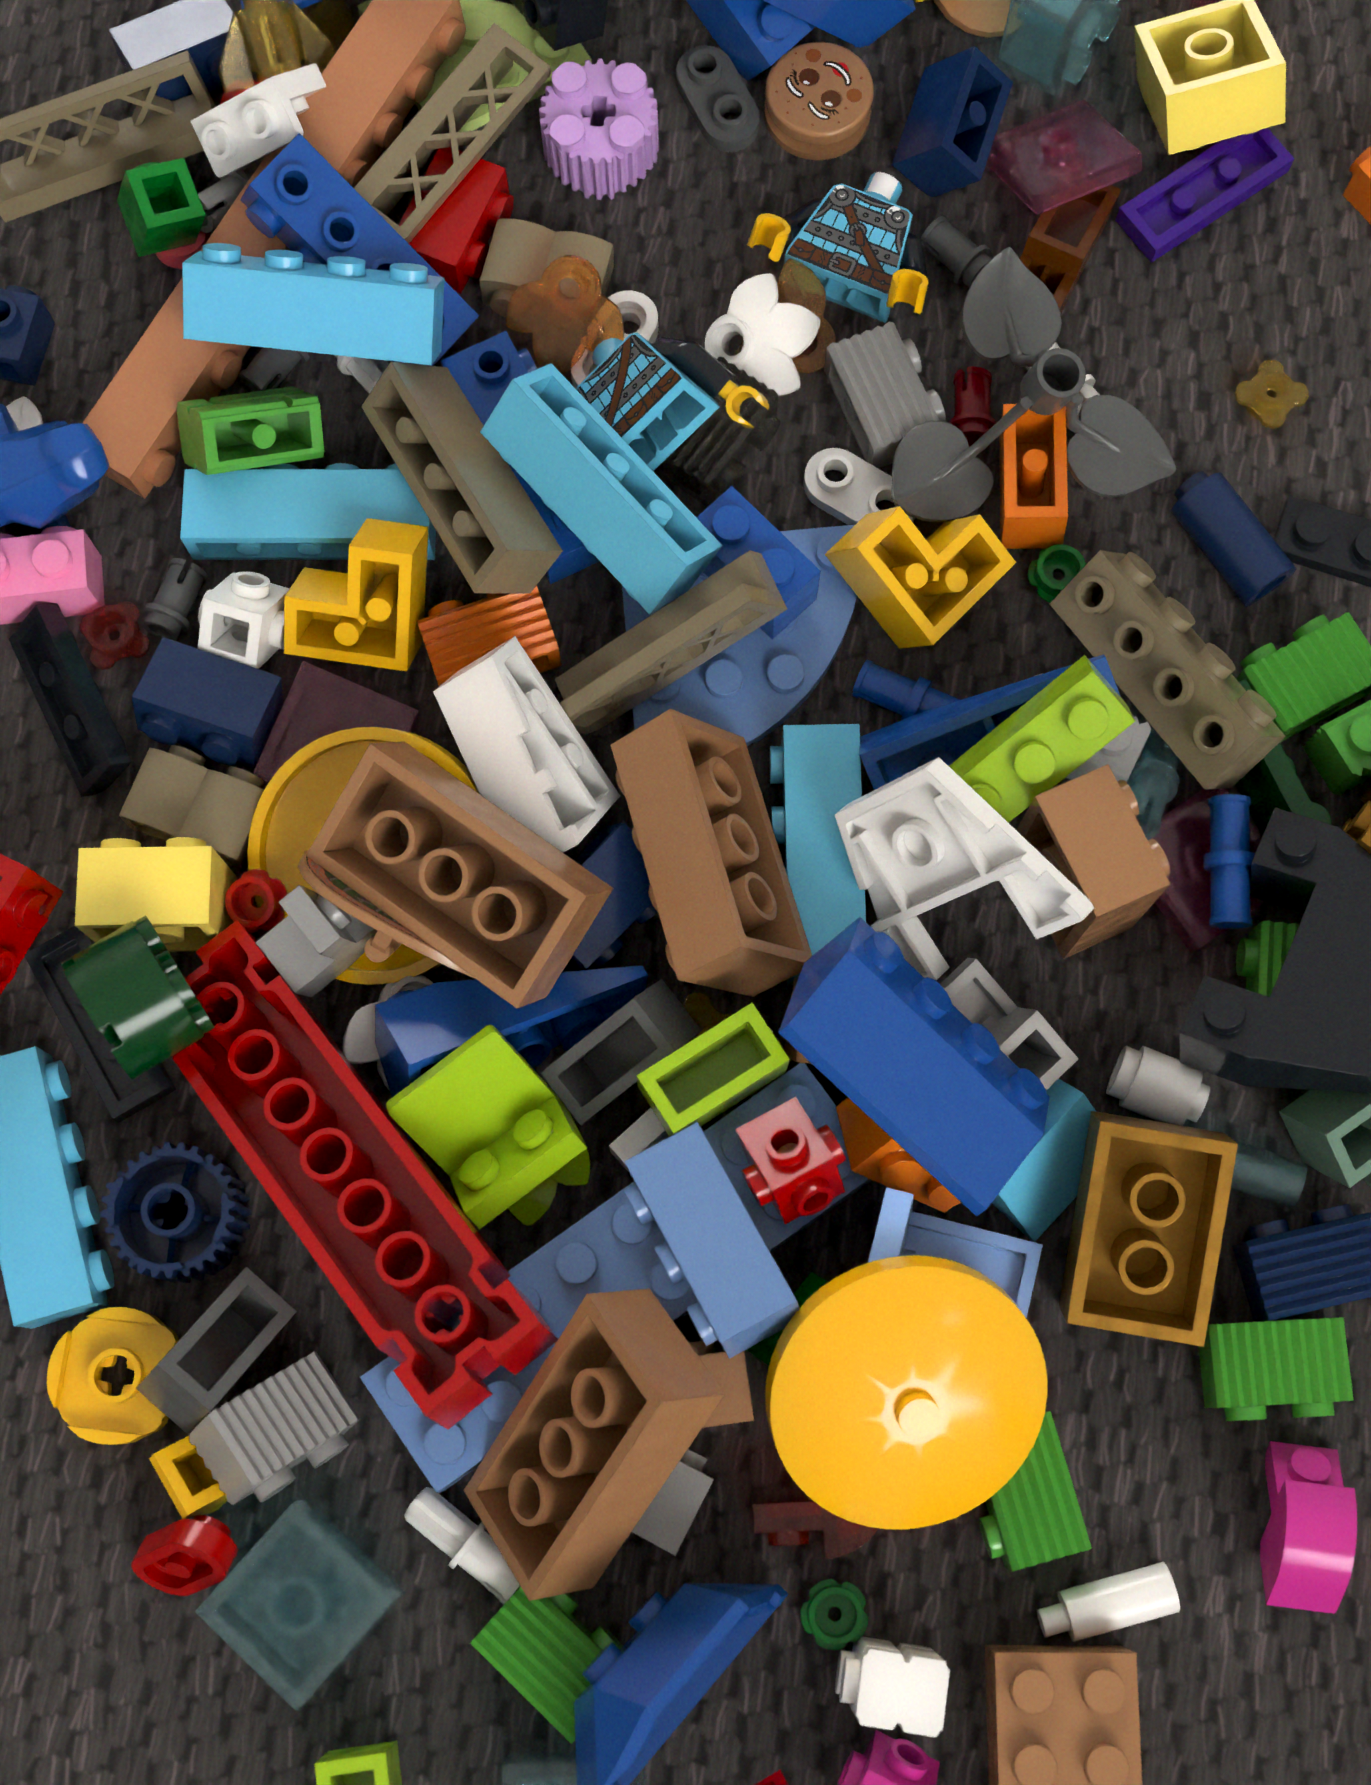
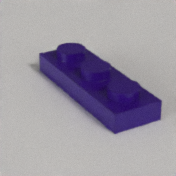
(1202, 191)

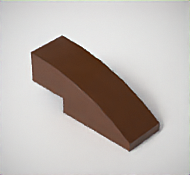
(1065, 239)

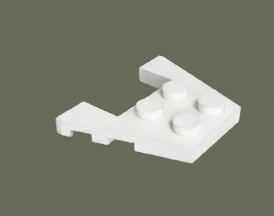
(938, 840)

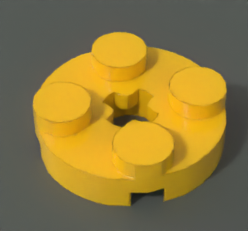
(77, 1367)

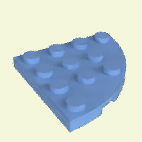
(761, 679)

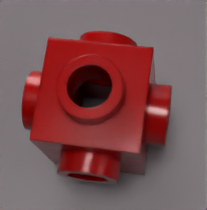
(791, 1161)

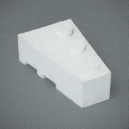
(525, 747)

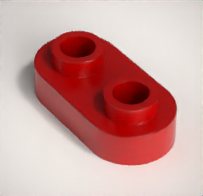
(186, 1556)

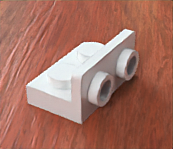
(257, 120)

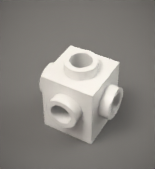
(243, 619)

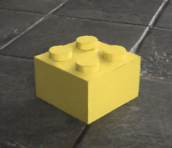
(1210, 74)
(173, 885)

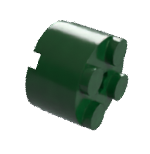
(137, 997)

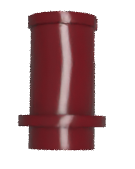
(972, 403)

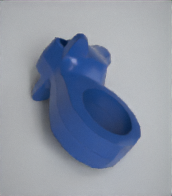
(46, 470)

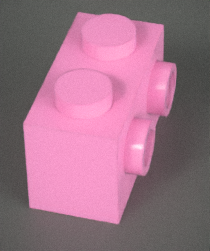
(49, 569)

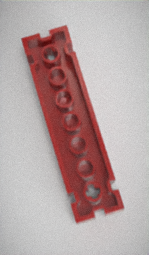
(354, 1185)

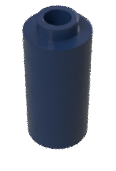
(1231, 537)

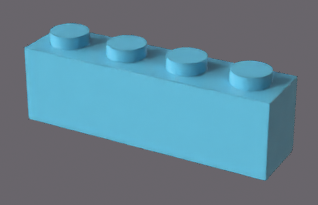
(313, 305)
(600, 487)
(292, 511)
(818, 778)
(44, 1210)

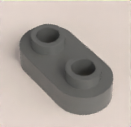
(717, 94)

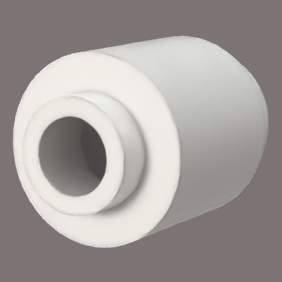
(1158, 1086)

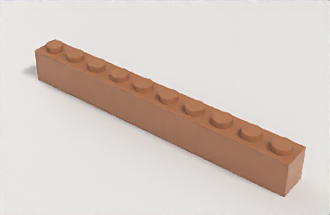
(369, 91)

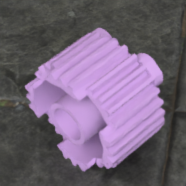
(599, 126)

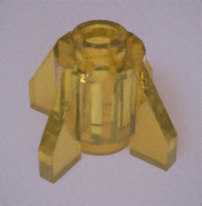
(270, 40)

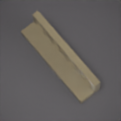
(438, 127)
(104, 154)
(670, 643)

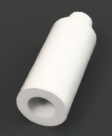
(1111, 1603)

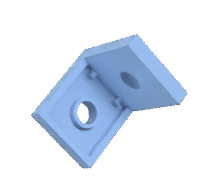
(1002, 1258)

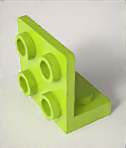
(488, 1124)

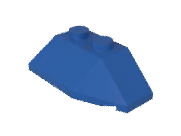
(662, 1673)

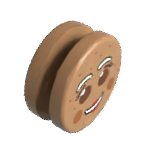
(818, 100)

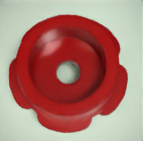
(241, 896)

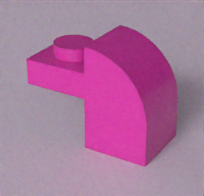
(1310, 1531)

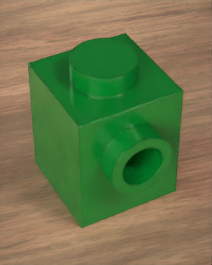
(160, 206)

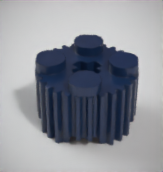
(159, 1182)

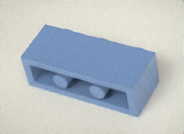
(710, 1242)

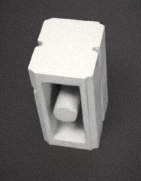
(894, 1685)

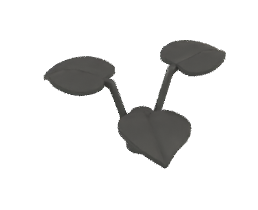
(1018, 316)

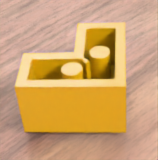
(919, 583)
(370, 610)

